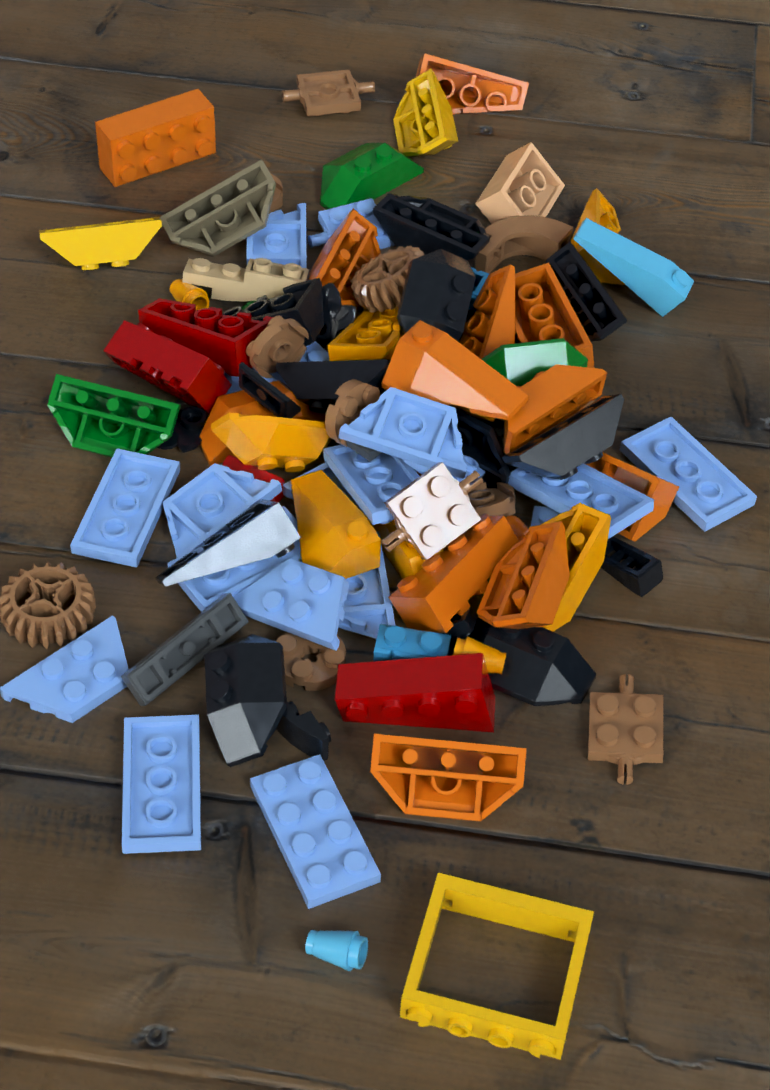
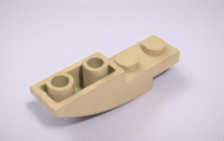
(240, 284)

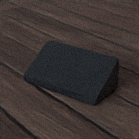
(266, 393)

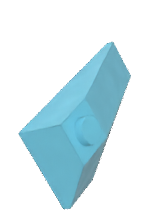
(642, 270)

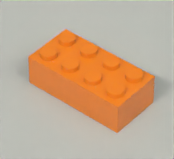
(156, 137)
(545, 311)

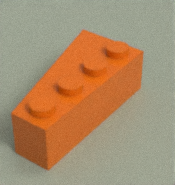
(454, 576)

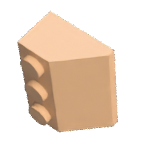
(521, 186)

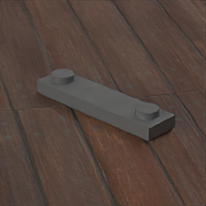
(184, 649)

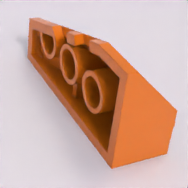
(473, 88)

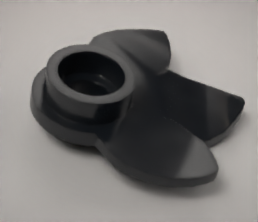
(336, 315)
(187, 429)

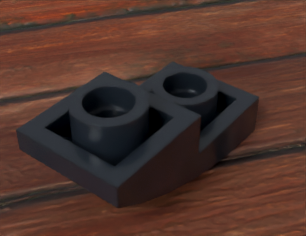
(304, 732)

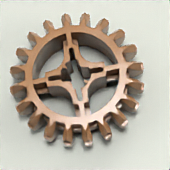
(382, 279)
(39, 601)

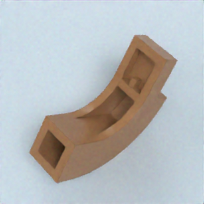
(522, 236)

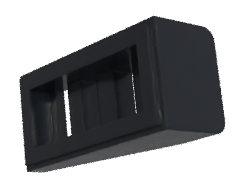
(639, 580)

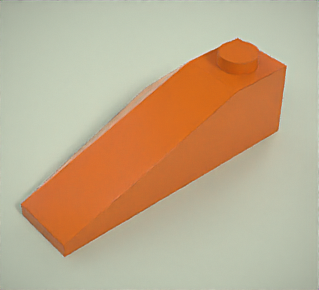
(495, 314)
(445, 371)
(644, 482)

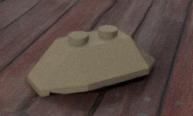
(223, 212)

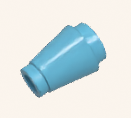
(339, 948)

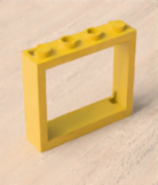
(512, 910)

